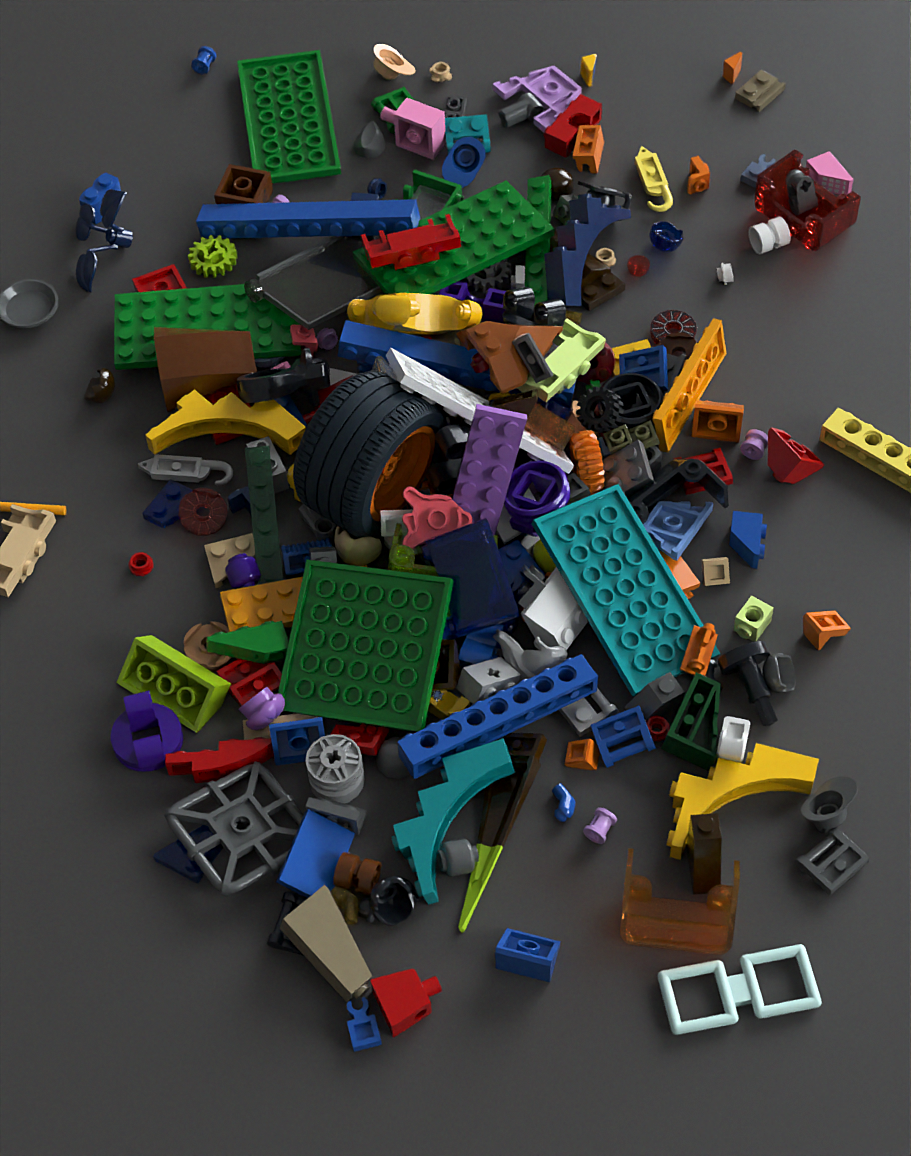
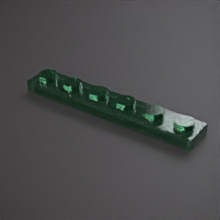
(263, 514)

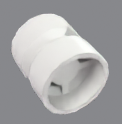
(766, 236)

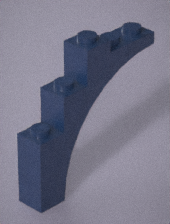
(567, 261)

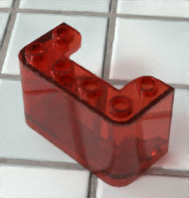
(814, 226)

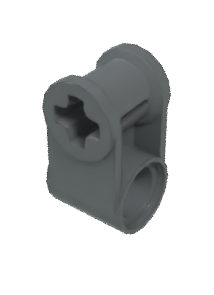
(800, 192)

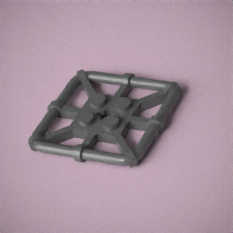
(224, 826)

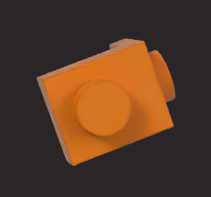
(699, 175)

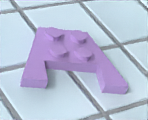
(549, 87)

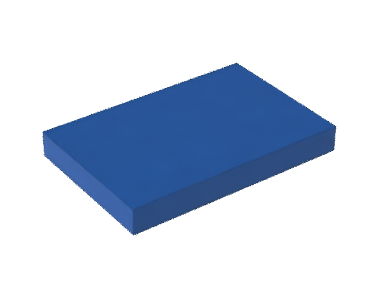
(314, 854)

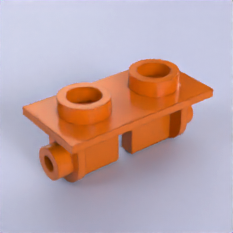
(699, 649)

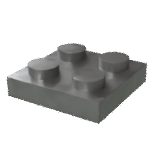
(628, 469)

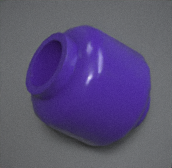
(242, 571)

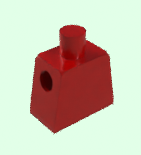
(404, 998)

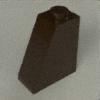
(704, 852)

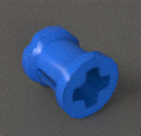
(203, 60)

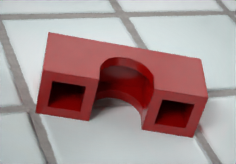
(563, 133)

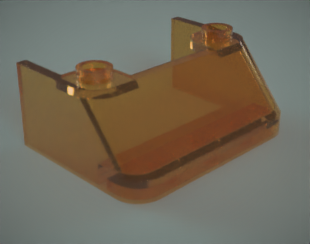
(679, 923)

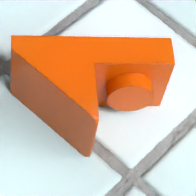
(822, 625)

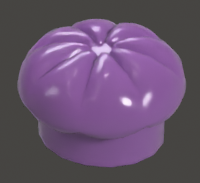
(262, 709)

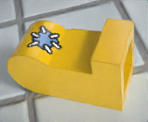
(445, 703)

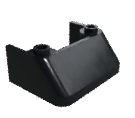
(673, 477)

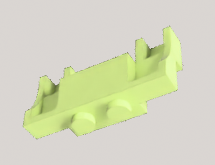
(567, 361)

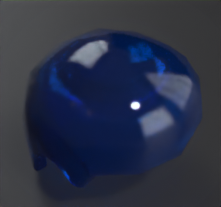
(665, 236)

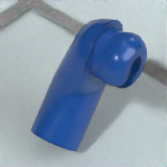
(566, 803)

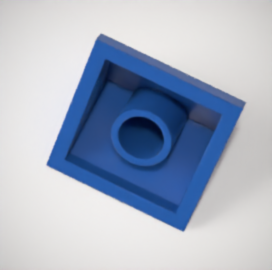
(294, 739)
(527, 954)

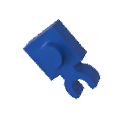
(363, 1028)

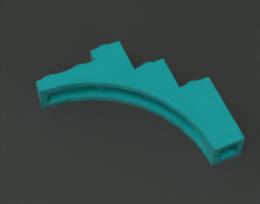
(463, 778)

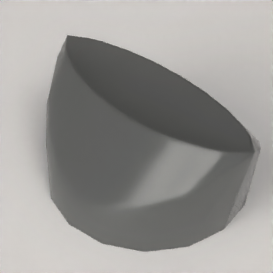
(369, 141)

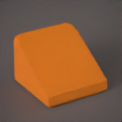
(732, 67)
(582, 754)

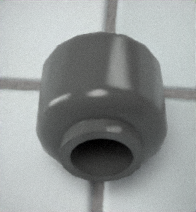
(457, 857)

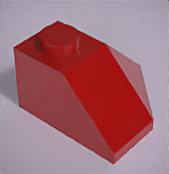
(789, 459)

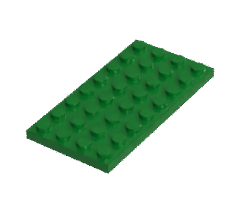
(289, 116)
(490, 230)
(197, 308)

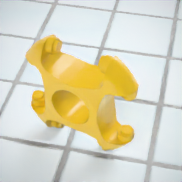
(415, 313)

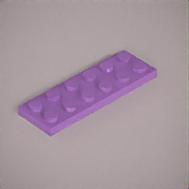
(488, 462)

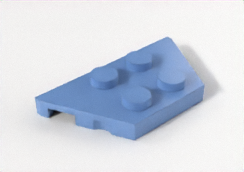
(675, 525)

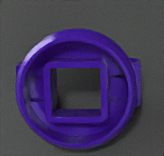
(548, 480)
(148, 752)

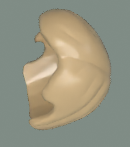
(356, 550)

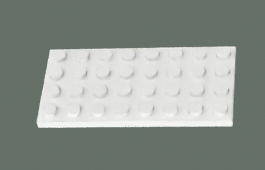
(462, 401)

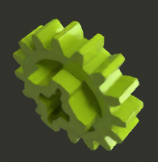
(212, 256)

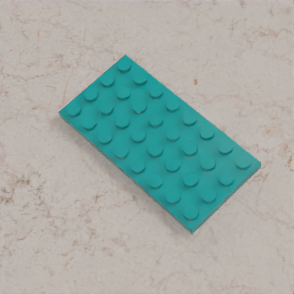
(621, 585)

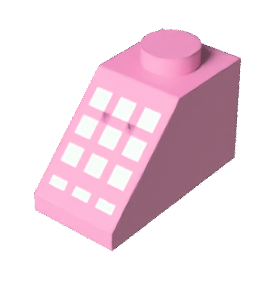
(830, 174)

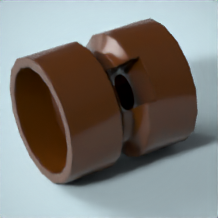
(356, 873)

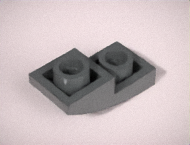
(454, 106)

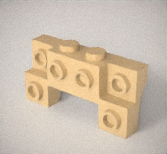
(22, 545)

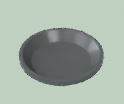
(27, 303)

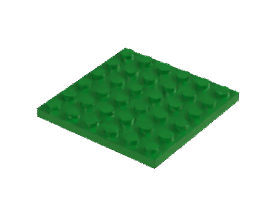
(365, 645)

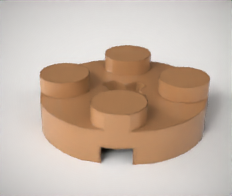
(195, 648)

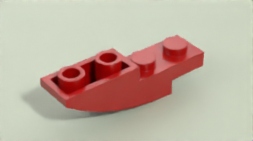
(214, 765)

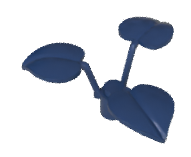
(115, 236)

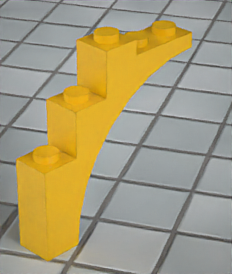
(228, 415)
(763, 771)

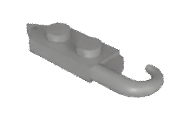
(184, 468)

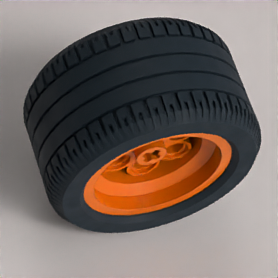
(365, 451)

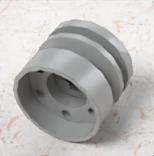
(335, 768)

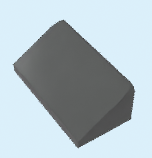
(532, 357)

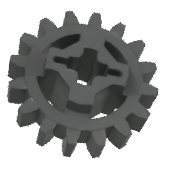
(491, 277)

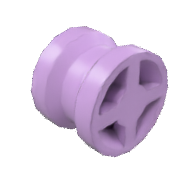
(754, 444)

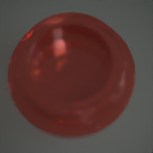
(638, 265)

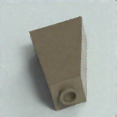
(327, 943)

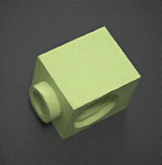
(753, 610)

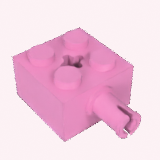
(417, 127)

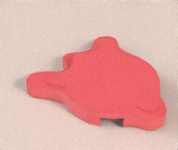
(430, 516)

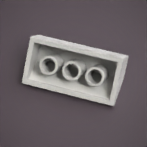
(555, 613)

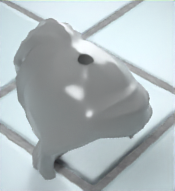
(529, 662)

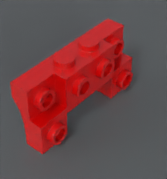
(412, 245)

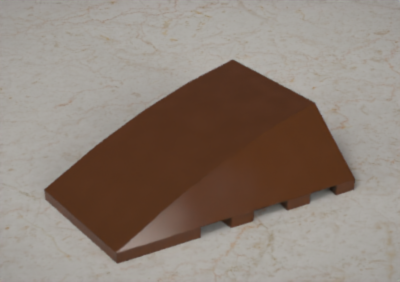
(200, 360)

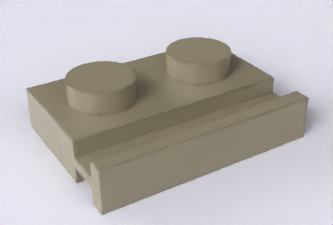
(760, 90)

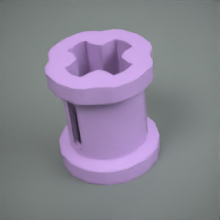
(600, 825)

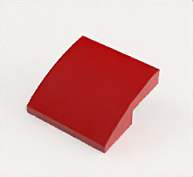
(250, 678)

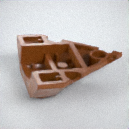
(496, 347)

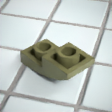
(622, 437)

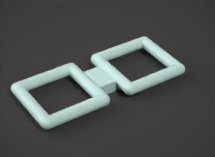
(739, 989)

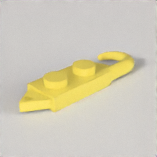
(653, 179)

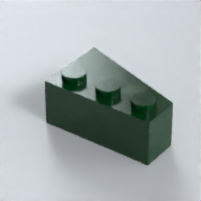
(695, 725)

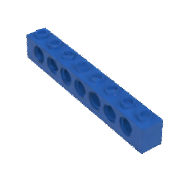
(490, 727)

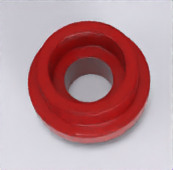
(140, 559)
(660, 723)

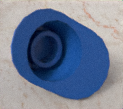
(463, 161)

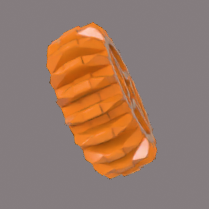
(587, 460)

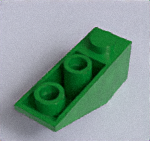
(255, 644)

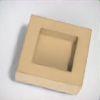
(715, 571)

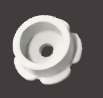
(725, 273)

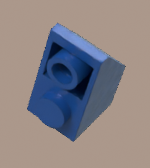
(746, 536)

